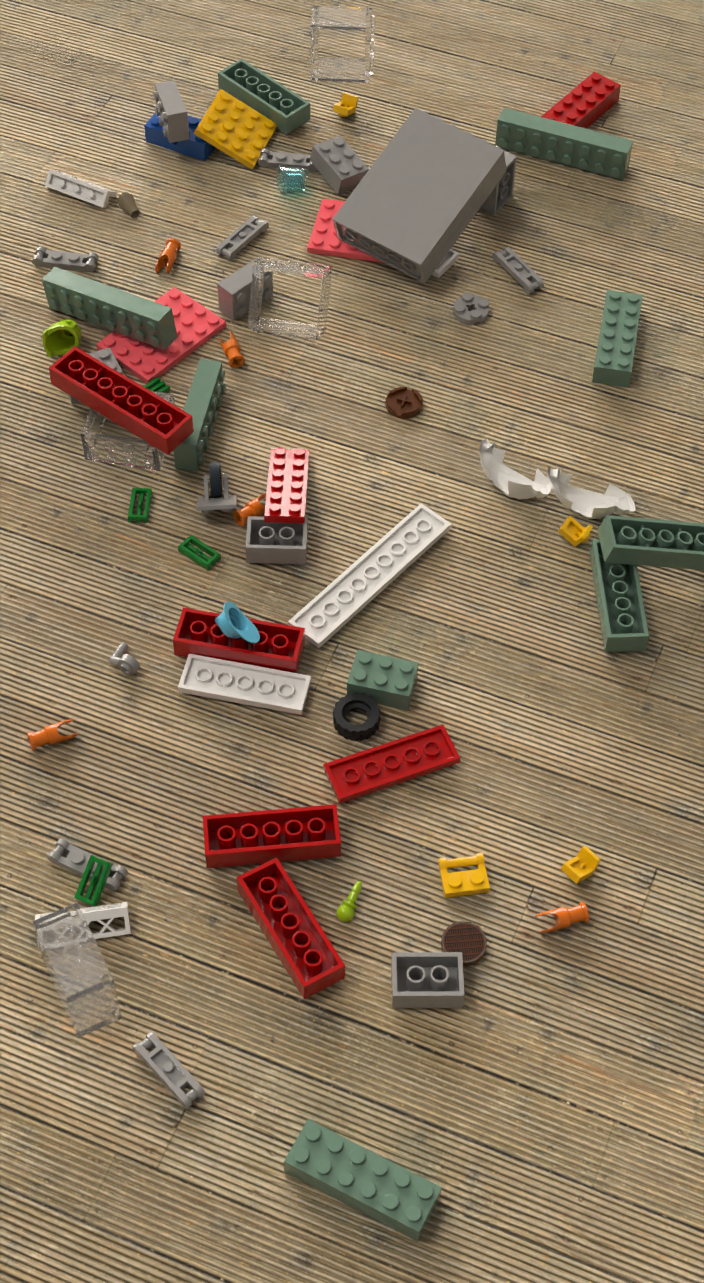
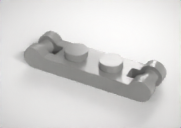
(274, 159)
(241, 237)
(65, 260)
(518, 269)
(77, 861)
(169, 1069)

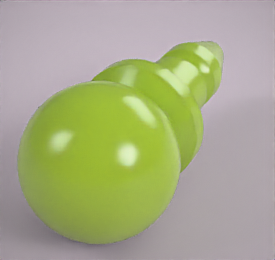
(346, 911)

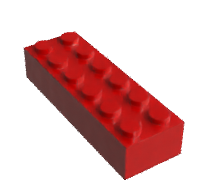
(586, 102)
(278, 646)
(269, 834)
(291, 928)

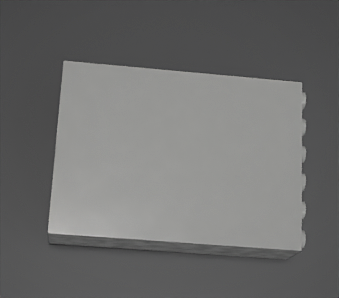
(420, 195)

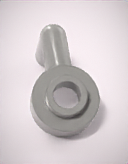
(126, 663)

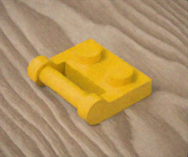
(464, 882)

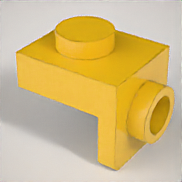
(347, 105)
(574, 532)
(581, 866)

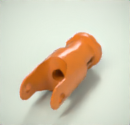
(168, 255)
(232, 351)
(252, 508)
(48, 735)
(566, 916)

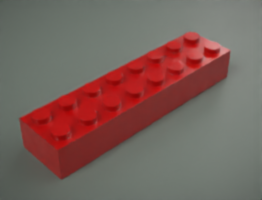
(121, 400)

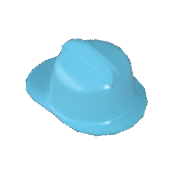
(236, 624)

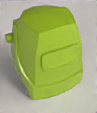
(61, 337)

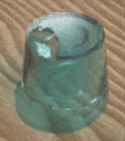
(291, 179)

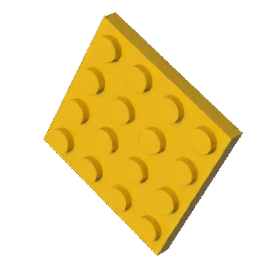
(235, 129)

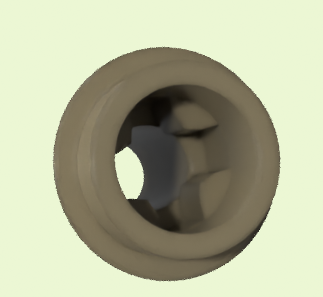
(127, 203)

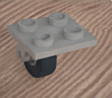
(215, 481)

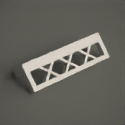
(79, 188)
(102, 912)

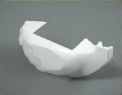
(508, 480)
(586, 502)

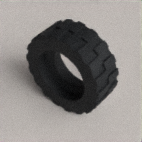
(360, 702)

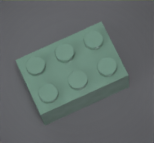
(383, 678)

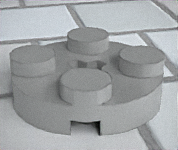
(470, 301)

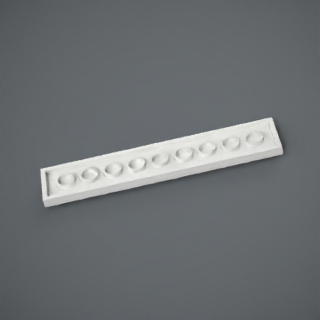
(370, 575)

